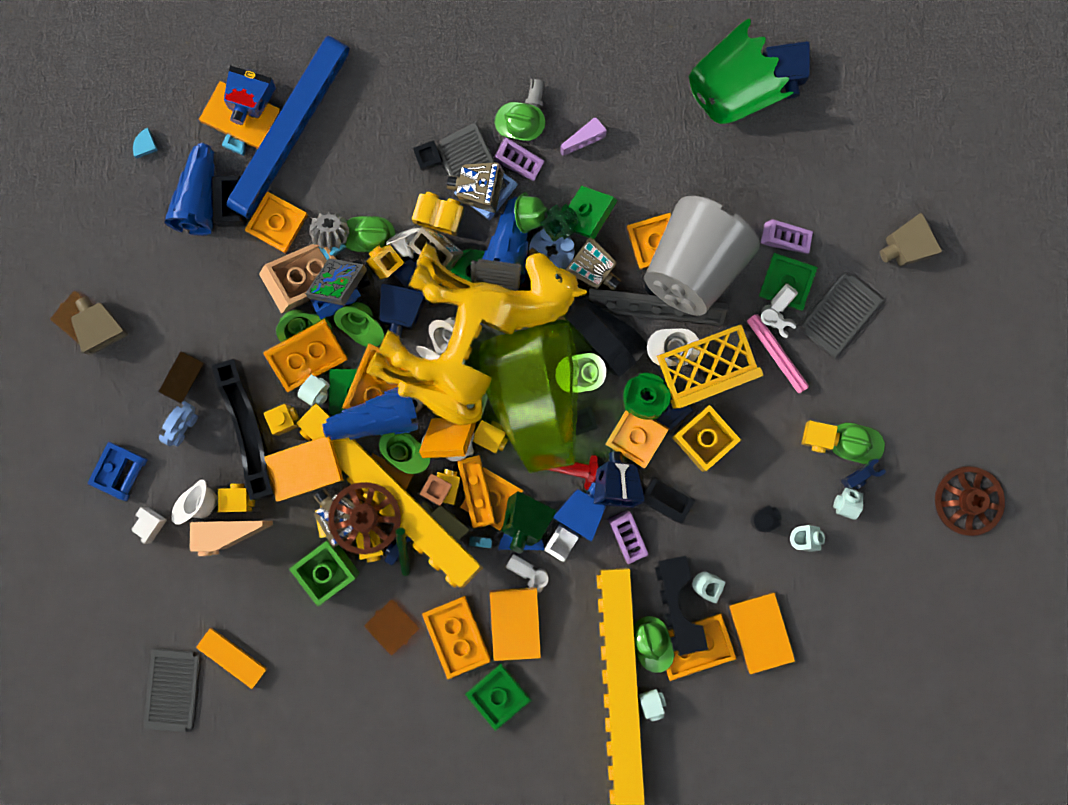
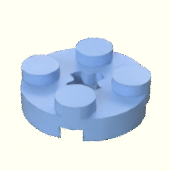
(564, 247)
(177, 424)

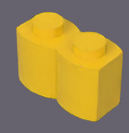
(438, 214)

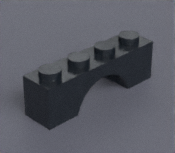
(687, 636)

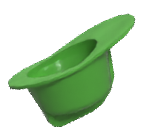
(520, 121)
(529, 212)
(368, 233)
(295, 322)
(359, 324)
(859, 443)
(403, 453)
(653, 644)

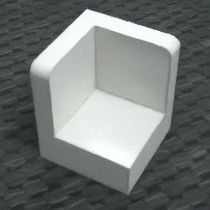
(148, 524)
(561, 542)

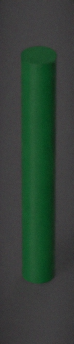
(403, 551)

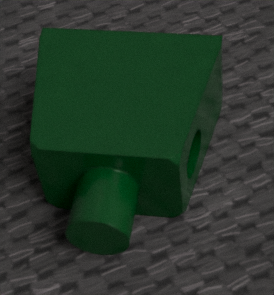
(526, 520)

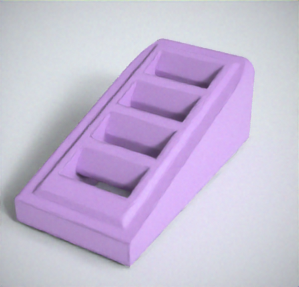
(586, 135)
(514, 166)
(772, 236)
(619, 519)

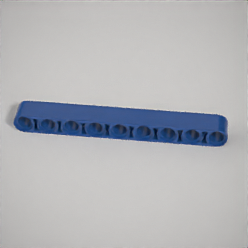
(288, 127)

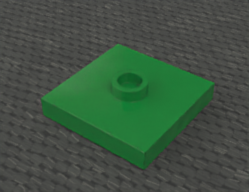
(591, 210)
(789, 271)
(340, 383)
(498, 696)

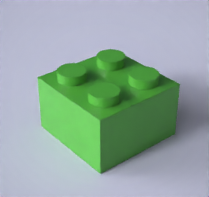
(324, 572)

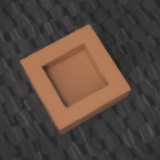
(436, 489)

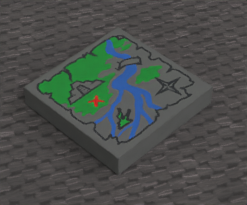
(336, 281)

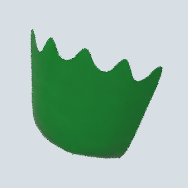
(737, 77)

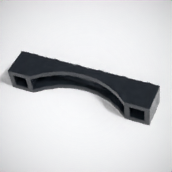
(239, 402)

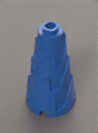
(193, 198)
(508, 242)
(377, 416)

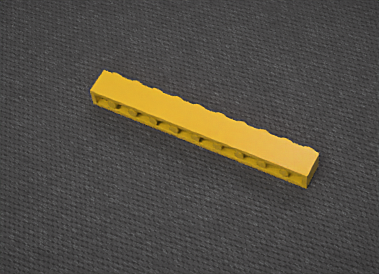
(417, 522)
(621, 687)

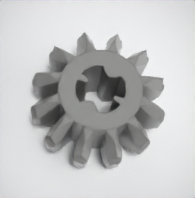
(329, 230)

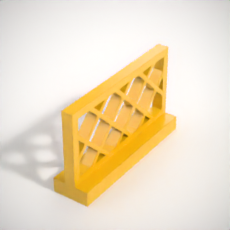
(716, 385)

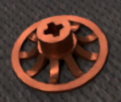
(971, 501)
(364, 518)

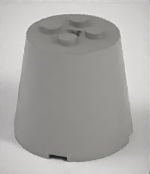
(699, 255)

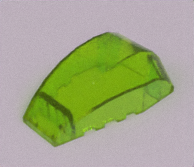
(535, 392)

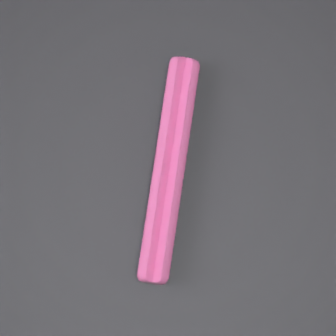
(777, 353)

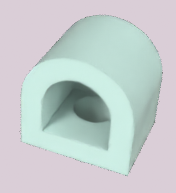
(314, 391)
(849, 503)
(807, 538)
(708, 586)
(652, 704)

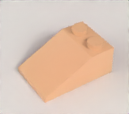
(293, 275)
(219, 535)

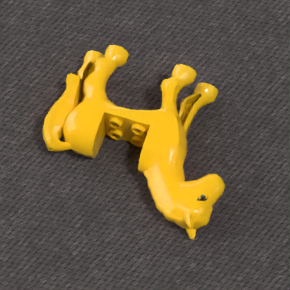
(445, 382)

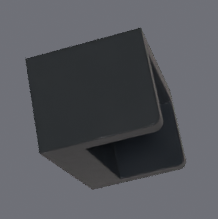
(222, 215)
(667, 500)

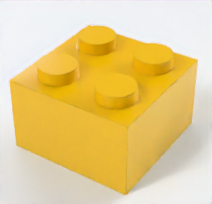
(706, 438)

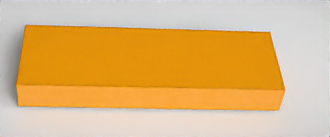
(476, 492)
(231, 658)

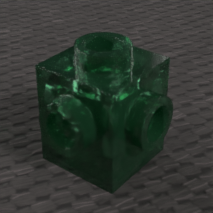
(560, 222)

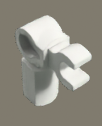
(771, 313)
(538, 577)

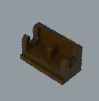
(181, 377)

